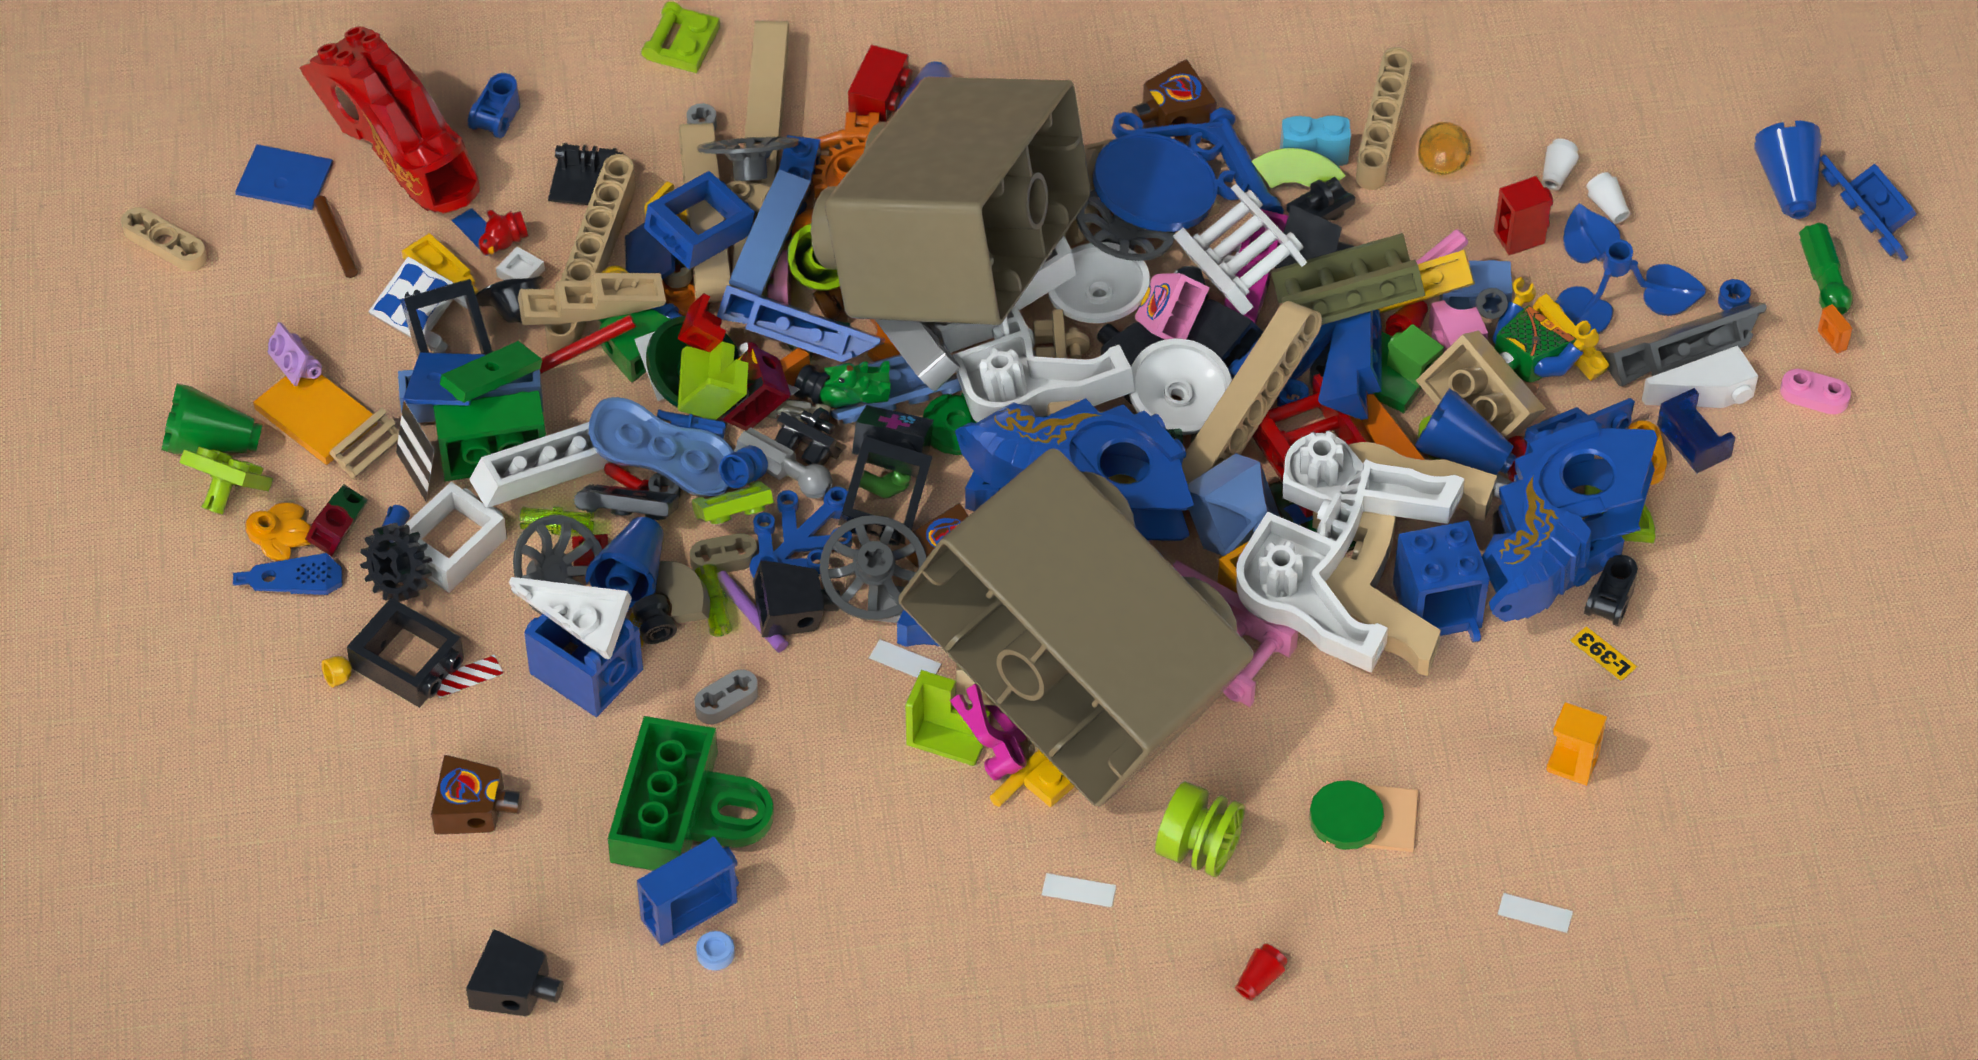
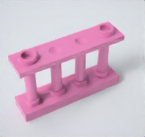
(1272, 636)

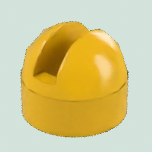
(336, 670)

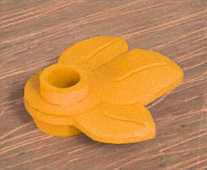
(283, 530)

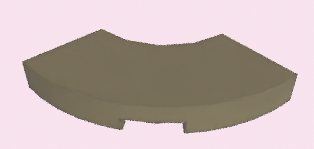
(685, 591)

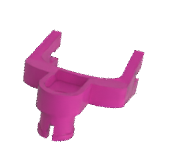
(1005, 744)

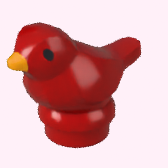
(502, 232)

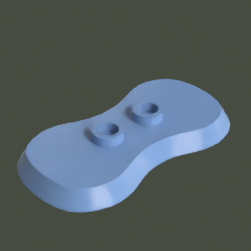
(635, 437)

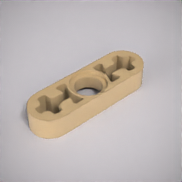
(170, 251)

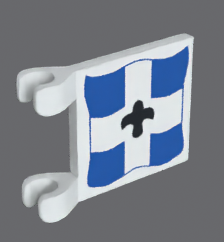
(411, 280)

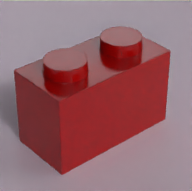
(879, 82)
(1523, 215)

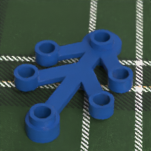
(798, 539)

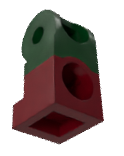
(336, 519)

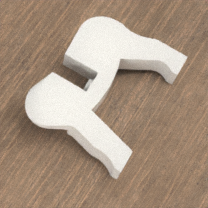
(1008, 370)
(1287, 565)

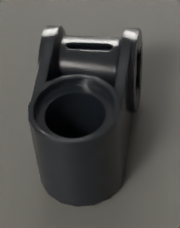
(1612, 595)

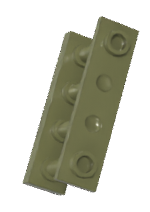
(1352, 279)

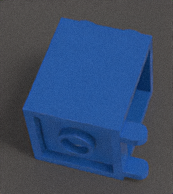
(1442, 578)
(584, 674)

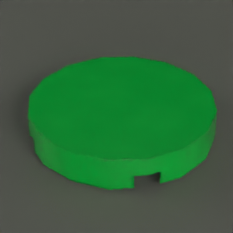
(948, 415)
(1346, 814)

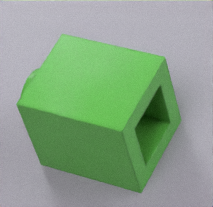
(1412, 353)

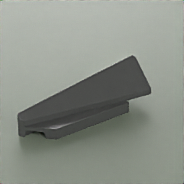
(1682, 343)

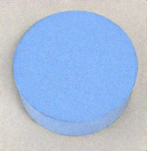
(715, 950)

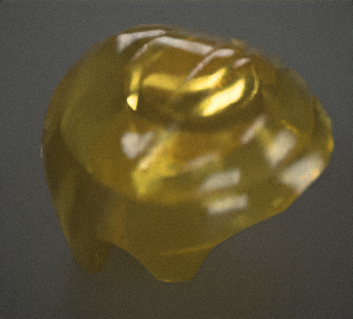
(1444, 148)

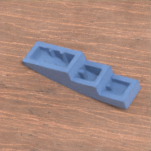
(769, 232)

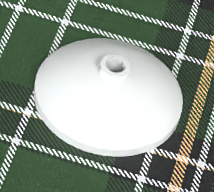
(1103, 286)
(1182, 370)

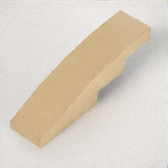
(597, 299)

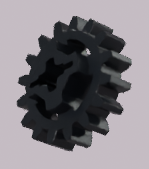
(396, 562)

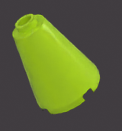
(805, 266)

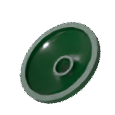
(664, 358)

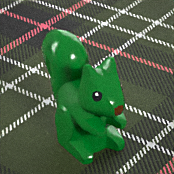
(856, 384)

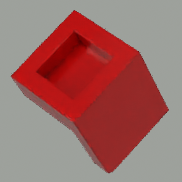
(701, 327)

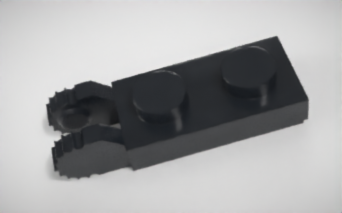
(626, 500)

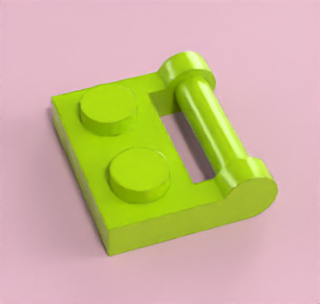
(690, 43)
(721, 507)

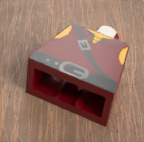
(765, 388)

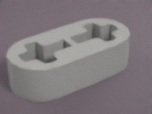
(726, 697)

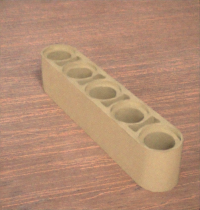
(1384, 118)

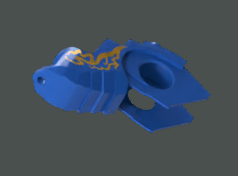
(1094, 443)
(1543, 515)

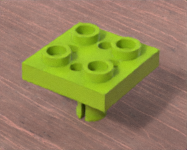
(224, 474)

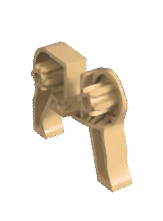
(1358, 576)

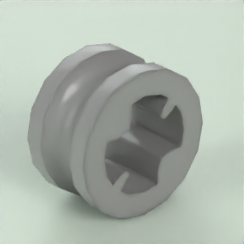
(701, 111)

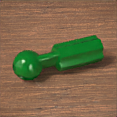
(1825, 267)

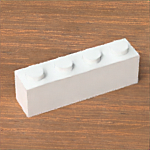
(536, 465)

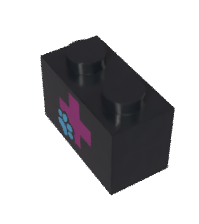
(893, 428)

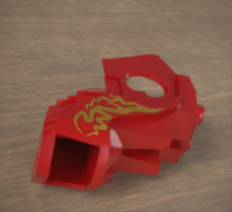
(395, 118)

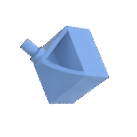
(1230, 503)

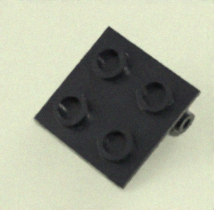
(577, 172)

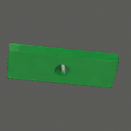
(490, 371)

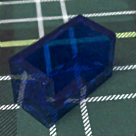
(1692, 433)

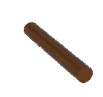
(335, 236)

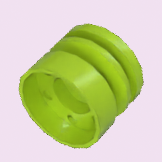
(1206, 831)

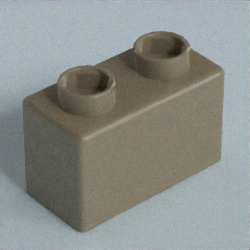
(955, 200)
(1077, 624)

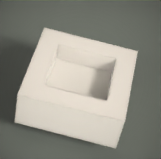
(520, 265)

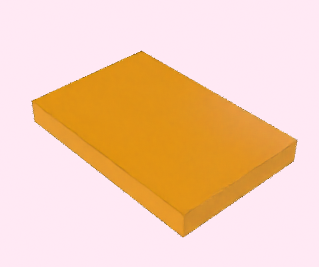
(313, 413)

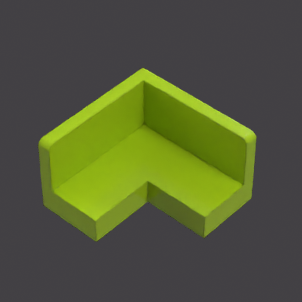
(711, 381)
(936, 724)

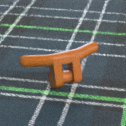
(854, 126)

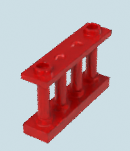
(1277, 443)

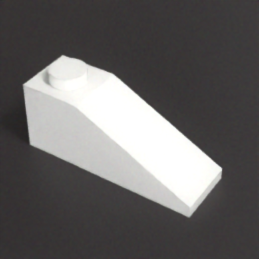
(1719, 378)

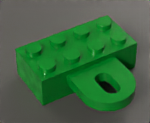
(677, 798)

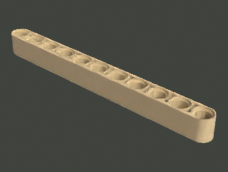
(766, 96)

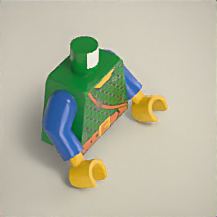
(1535, 344)

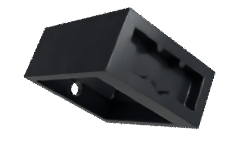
(438, 295)
(894, 459)
(382, 629)

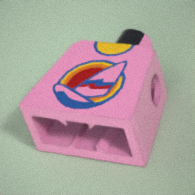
(1171, 305)

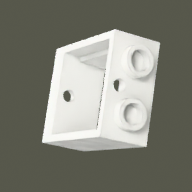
(451, 571)

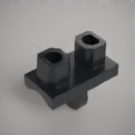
(1325, 199)
(820, 445)

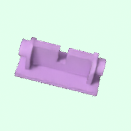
(292, 355)

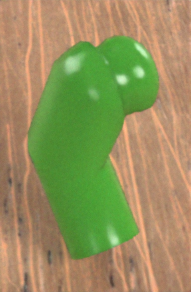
(885, 486)

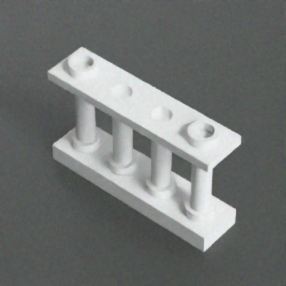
(1223, 274)

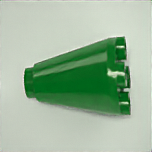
(207, 423)

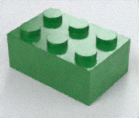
(484, 429)

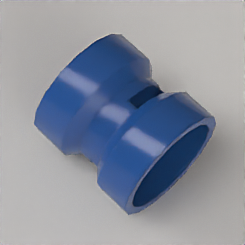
(743, 466)

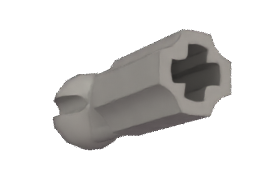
(812, 479)

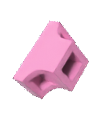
(1450, 323)

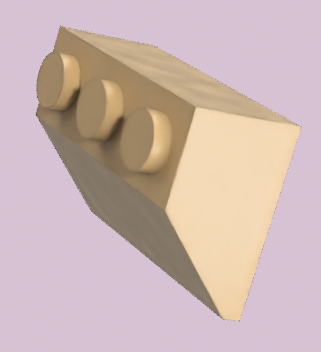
(1485, 382)

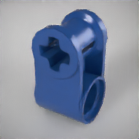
(496, 105)

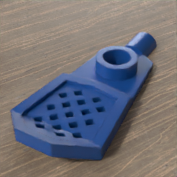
(326, 577)

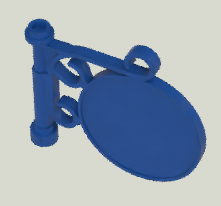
(1168, 183)

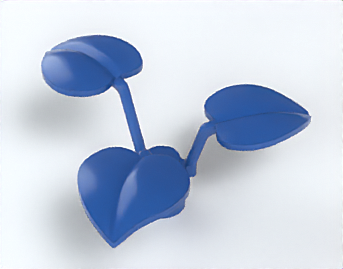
(1594, 236)

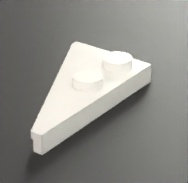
(584, 611)

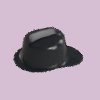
(504, 296)

